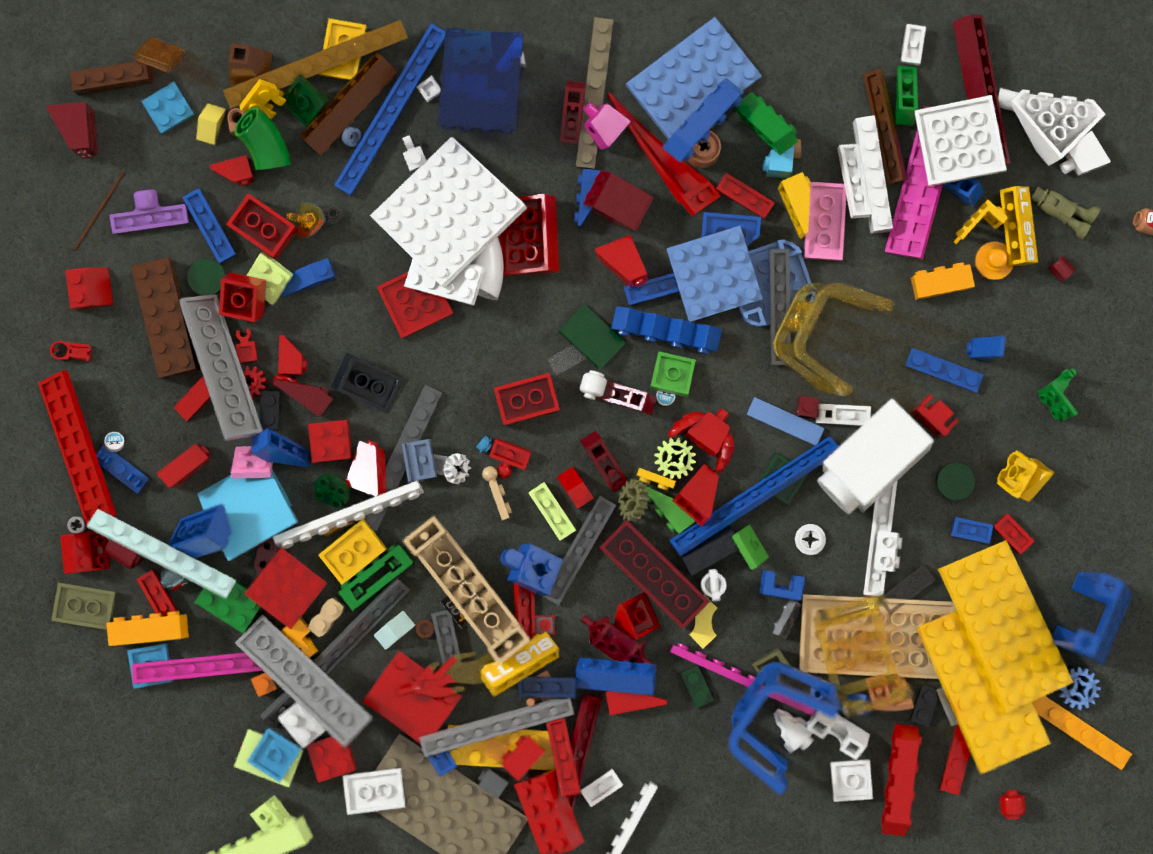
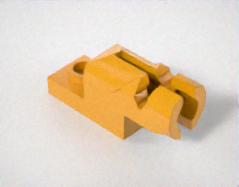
(297, 636)

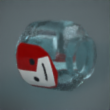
(172, 580)

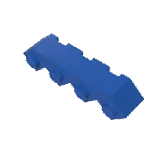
(701, 121)
(665, 329)

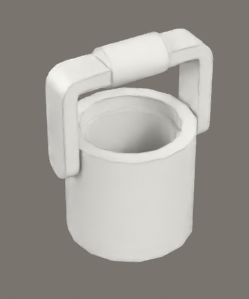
(713, 584)

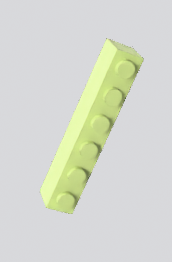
(274, 841)

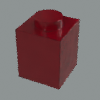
(807, 407)

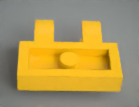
(260, 95)

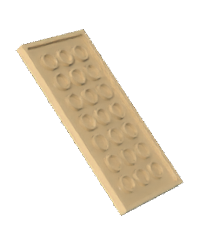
(900, 628)

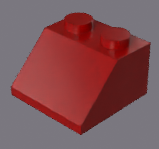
(89, 288)

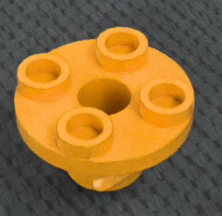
(993, 261)

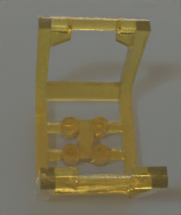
(802, 317)
(831, 617)

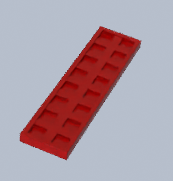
(76, 445)

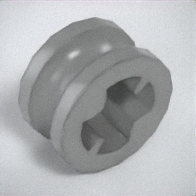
(74, 519)

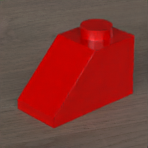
(235, 170)
(290, 358)
(575, 487)

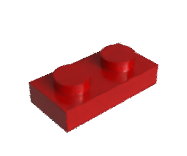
(1013, 533)

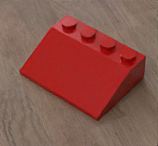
(532, 239)
(412, 713)

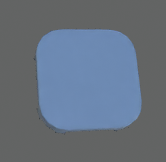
(758, 312)

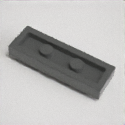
(445, 635)

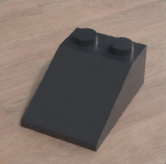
(366, 382)

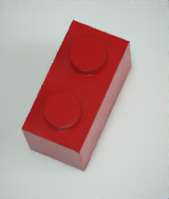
(522, 757)

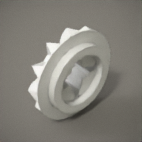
(450, 471)
(816, 546)

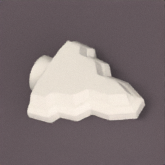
(793, 730)

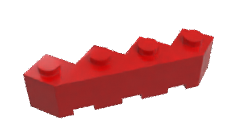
(900, 783)

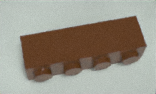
(110, 78)

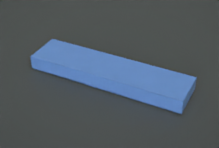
(785, 421)

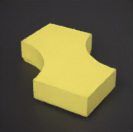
(703, 630)

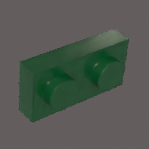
(696, 686)

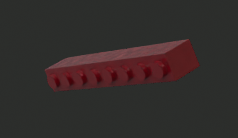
(977, 66)

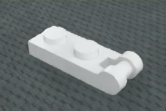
(843, 414)

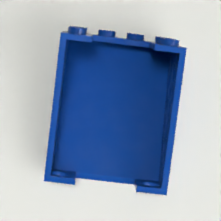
(1116, 597)

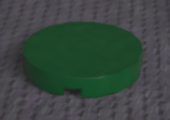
(205, 276)
(955, 481)

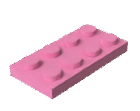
(826, 222)

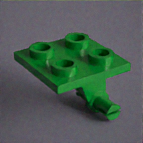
(1055, 399)

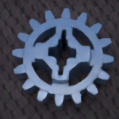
(1088, 684)

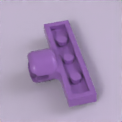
(148, 214)

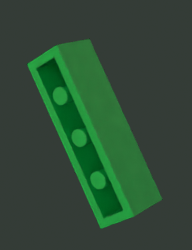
(766, 123)

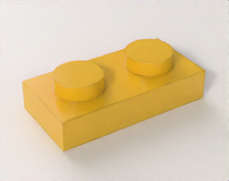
(663, 482)

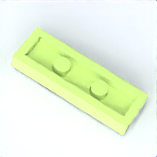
(552, 511)

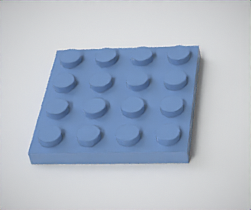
(714, 273)

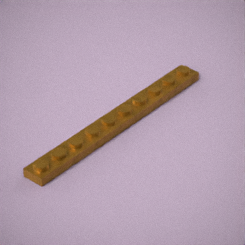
(321, 60)

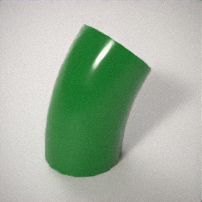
(262, 140)

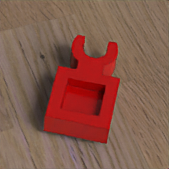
(246, 350)

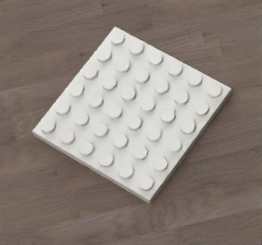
(448, 212)

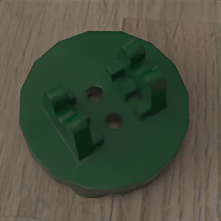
(332, 490)

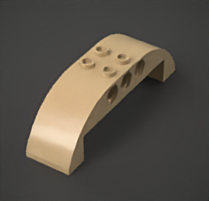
(467, 589)

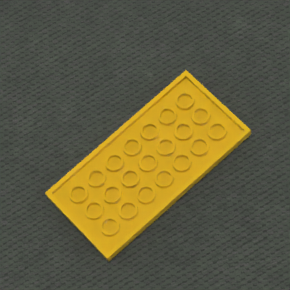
(1005, 626)
(989, 732)

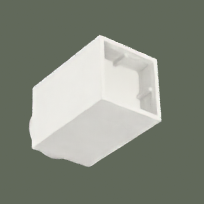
(874, 458)

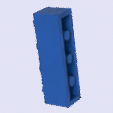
(616, 676)

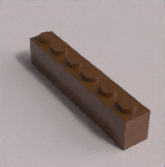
(348, 104)

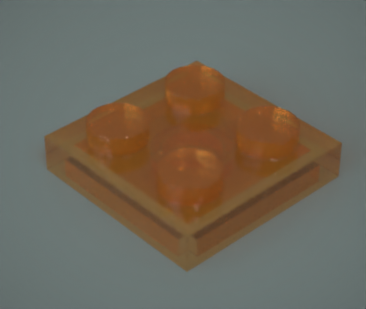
(159, 54)

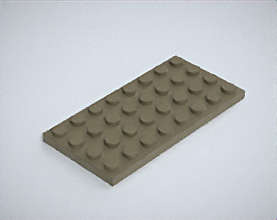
(451, 809)

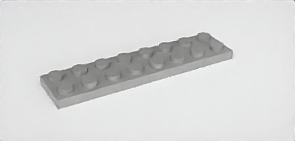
(220, 367)
(303, 681)

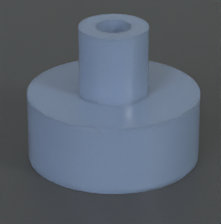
(351, 136)

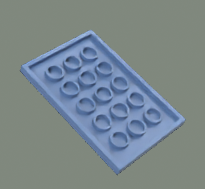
(688, 74)

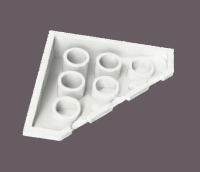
(1054, 123)

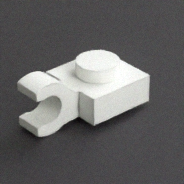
(414, 156)

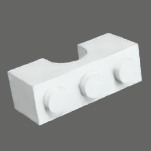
(852, 738)

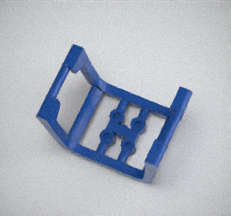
(751, 702)

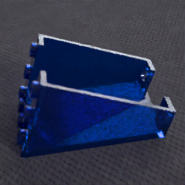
(481, 80)

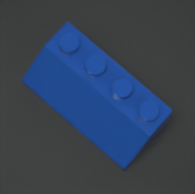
(202, 532)

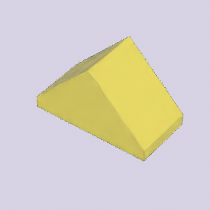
(210, 123)

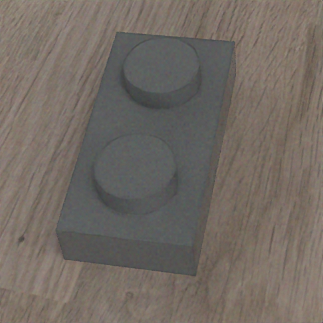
(785, 623)

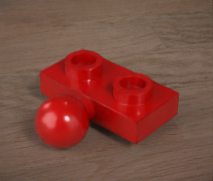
(510, 455)

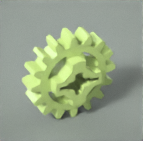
(680, 466)

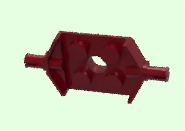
(604, 634)

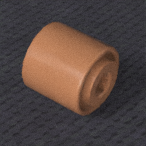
(708, 157)

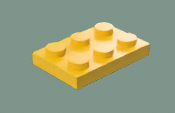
(336, 33)
(352, 551)

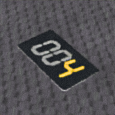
(454, 612)

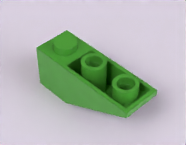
(676, 517)

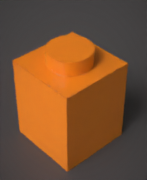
(264, 684)

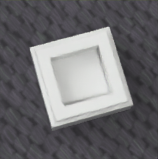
(429, 89)

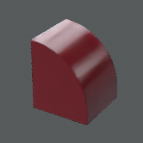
(1061, 269)

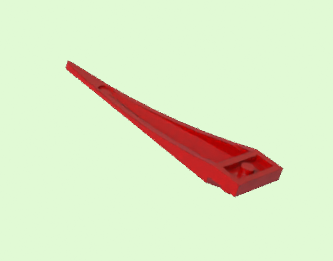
(682, 180)

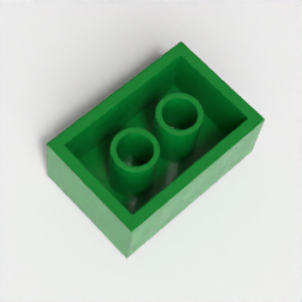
(236, 610)

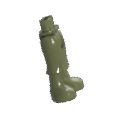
(1063, 209)

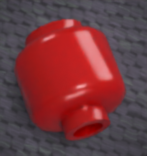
(1012, 804)

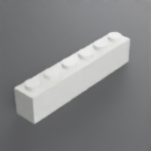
(871, 160)

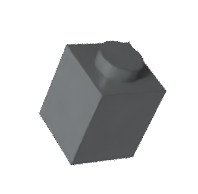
(492, 782)

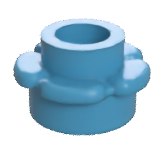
(485, 444)

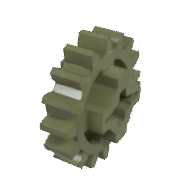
(633, 500)

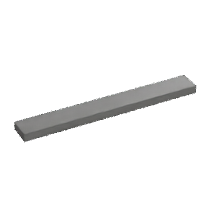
(496, 726)

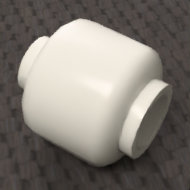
(593, 384)

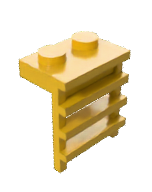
(993, 215)

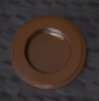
(425, 628)

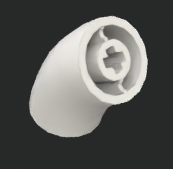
(492, 260)

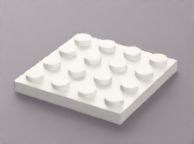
(960, 140)

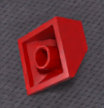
(636, 617)

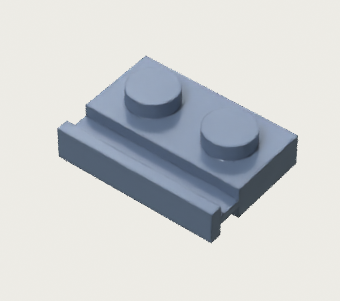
(419, 460)

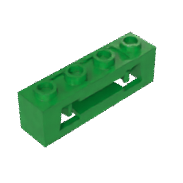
(350, 596)

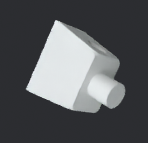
(1085, 156)

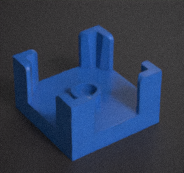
(795, 588)

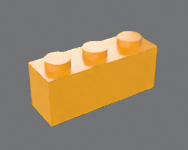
(942, 281)

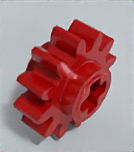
(257, 380)

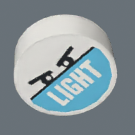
(665, 398)
(114, 441)

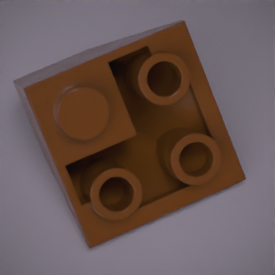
(247, 63)

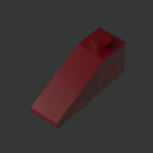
(572, 112)
(308, 395)
(629, 398)
(604, 461)

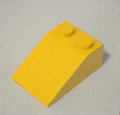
(796, 196)

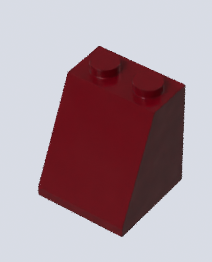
(77, 127)
(618, 201)

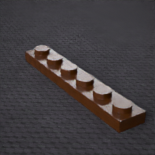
(885, 124)

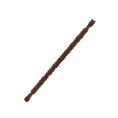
(99, 210)

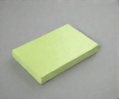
(250, 742)

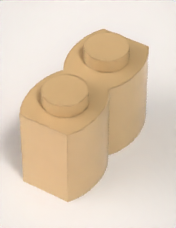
(329, 613)

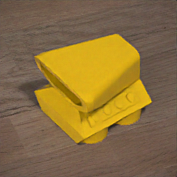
(1023, 476)

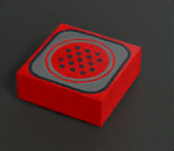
(544, 623)

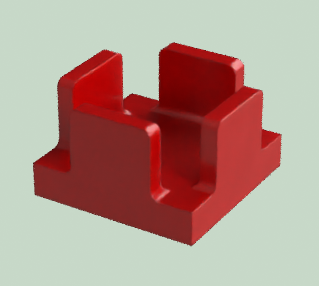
(934, 416)

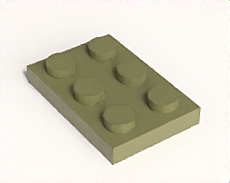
(83, 606)

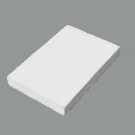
(374, 791)

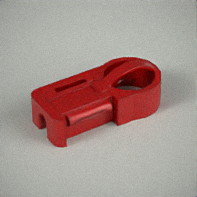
(74, 351)

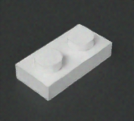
(913, 44)
(601, 787)

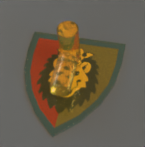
(309, 220)

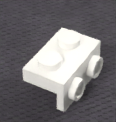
(886, 551)

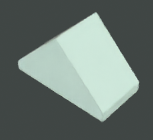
(394, 630)

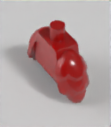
(708, 433)

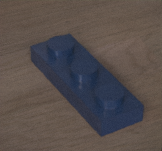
(548, 687)

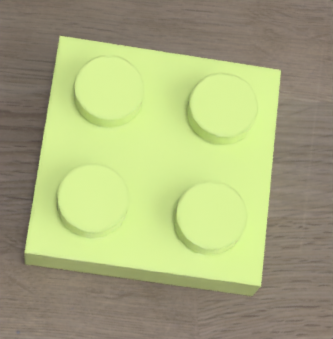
(274, 273)

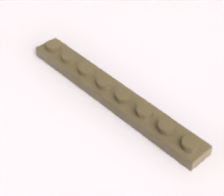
(594, 87)

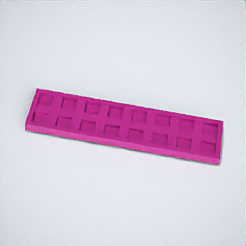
(914, 209)

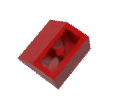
(84, 552)

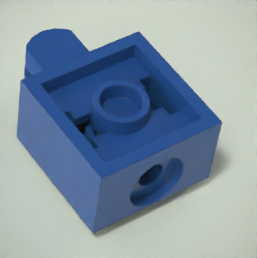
(532, 568)

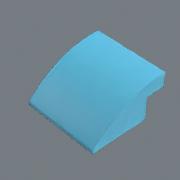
(254, 510)

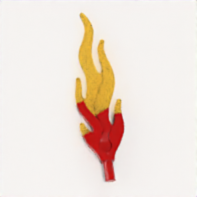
(451, 672)

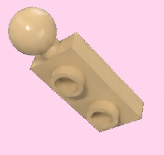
(490, 474)

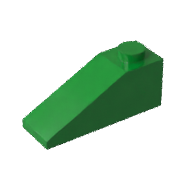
(906, 95)

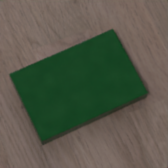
(591, 337)

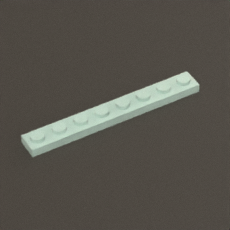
(161, 553)

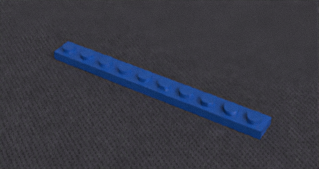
(391, 110)
(754, 496)

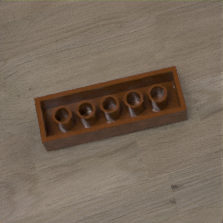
(164, 319)

